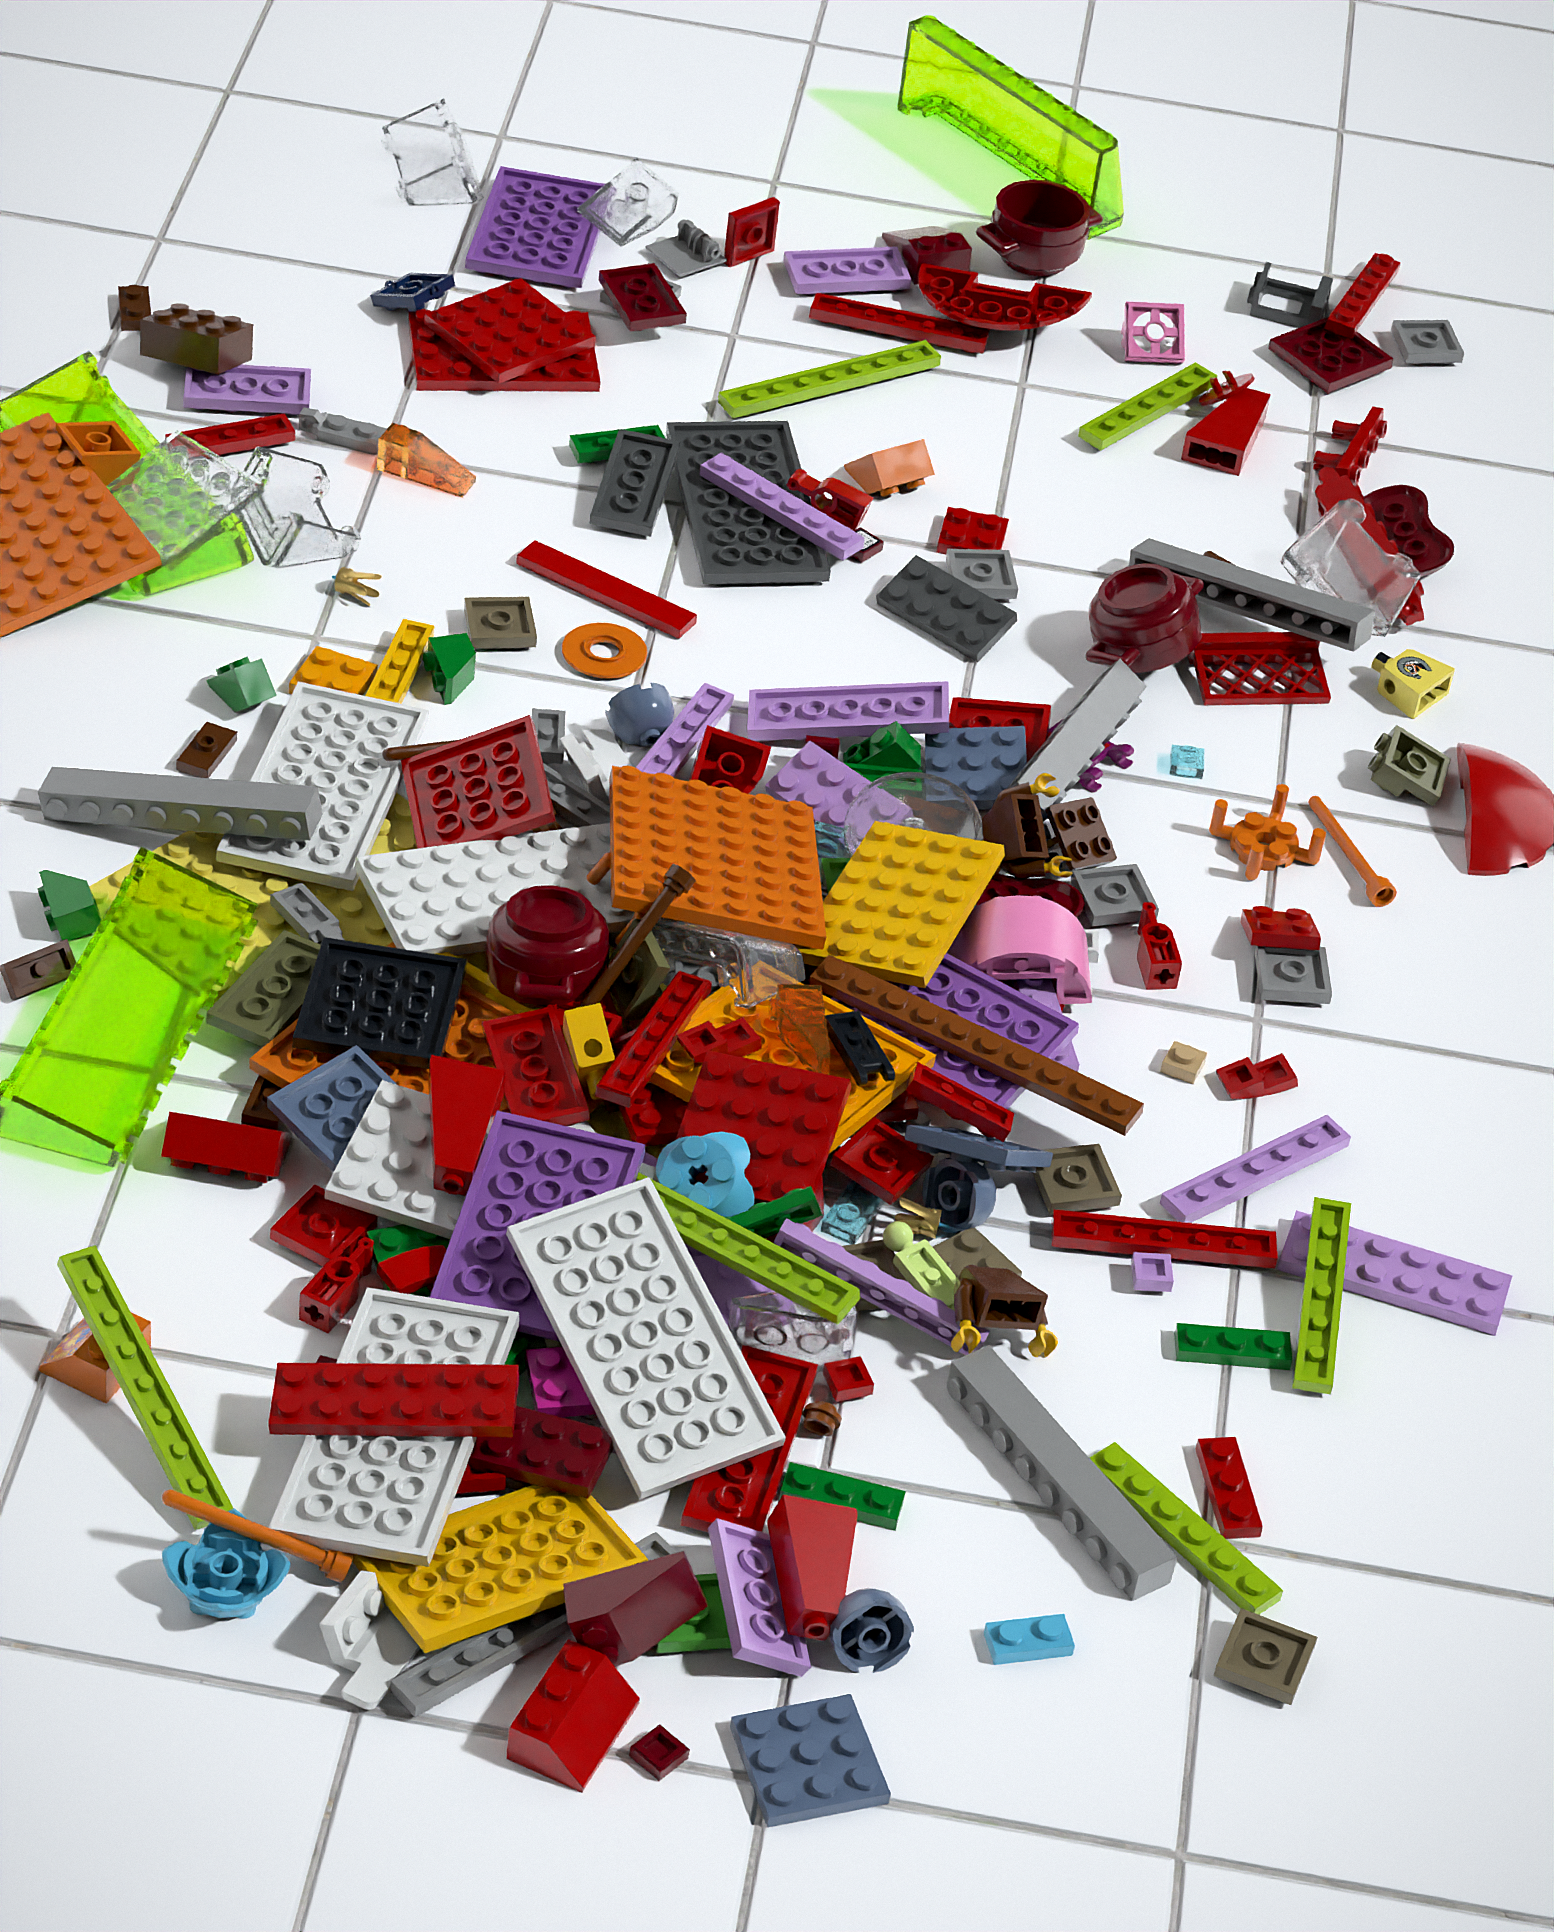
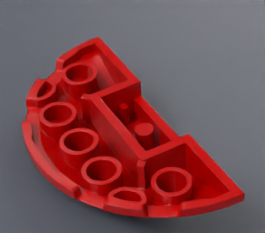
(995, 307)
(1505, 812)

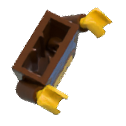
(1019, 826)
(1000, 1300)

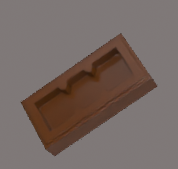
(206, 750)

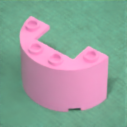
(1027, 941)

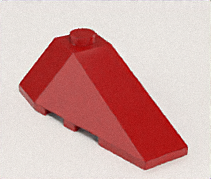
(729, 760)

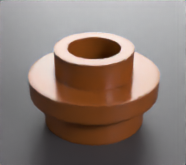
(821, 1418)

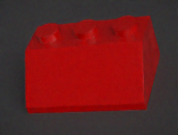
(224, 1146)
(572, 1717)

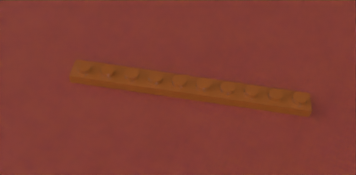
(978, 1045)

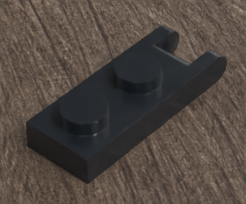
(858, 1047)

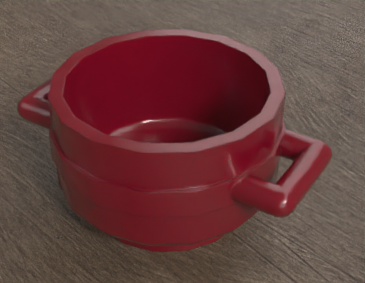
(1039, 226)
(1144, 618)
(546, 946)

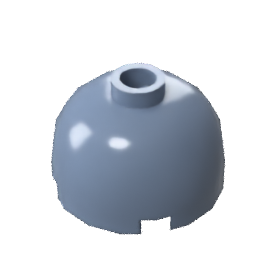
(640, 714)
(962, 1193)
(871, 1630)

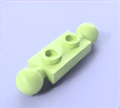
(920, 1264)

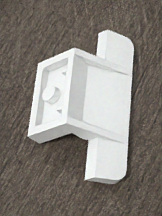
(594, 765)
(367, 1640)

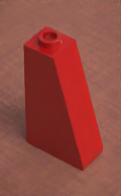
(1228, 432)
(461, 1116)
(811, 1561)

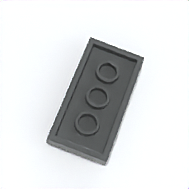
(634, 482)
(946, 608)

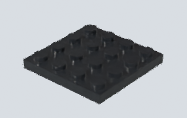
(380, 999)

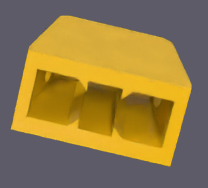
(588, 1044)

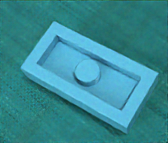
(1029, 1639)

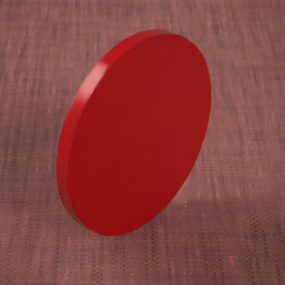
(1226, 389)

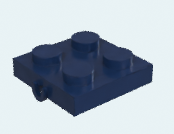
(412, 291)

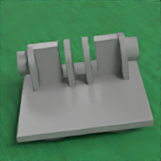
(688, 251)

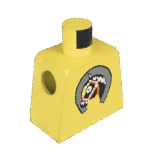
(1412, 680)

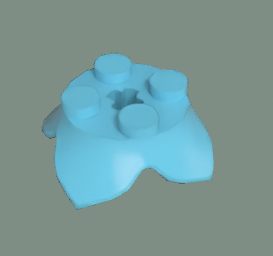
(725, 1161)
(224, 1572)

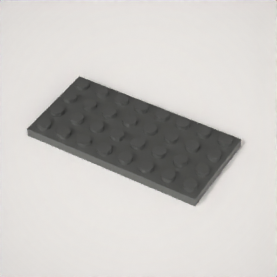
(729, 535)

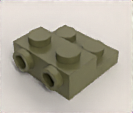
(1408, 764)
(640, 981)

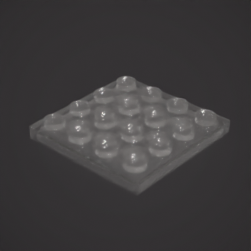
(182, 493)

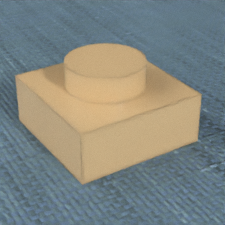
(1183, 1062)

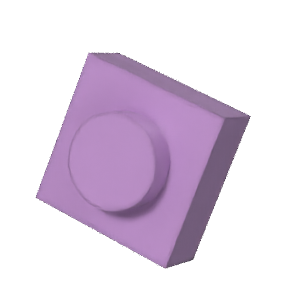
(1152, 1272)

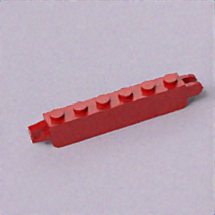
(1337, 488)

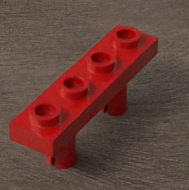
(1364, 442)

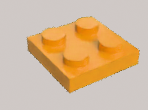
(335, 671)

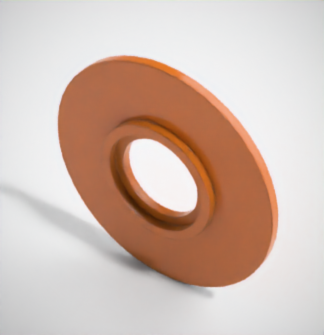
(578, 655)

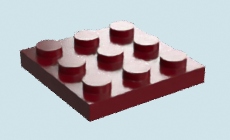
(1330, 358)

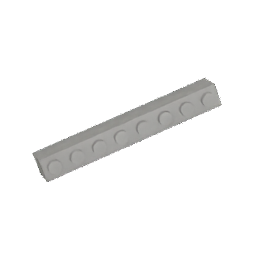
(1264, 597)
(1084, 732)
(180, 803)
(1061, 1473)

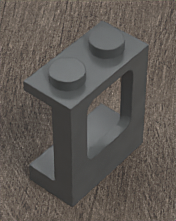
(1313, 300)

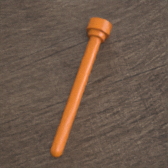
(1378, 888)
(332, 1562)

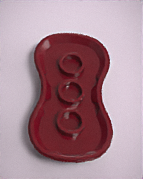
(1407, 522)
(1049, 889)

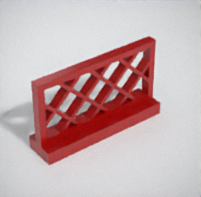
(1256, 650)

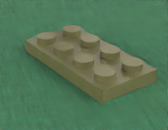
(268, 992)

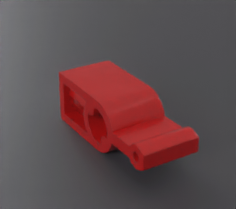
(847, 503)
(1157, 952)
(335, 1288)

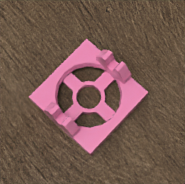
(1133, 352)

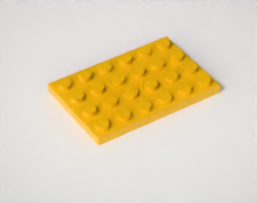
(903, 901)
(501, 1564)

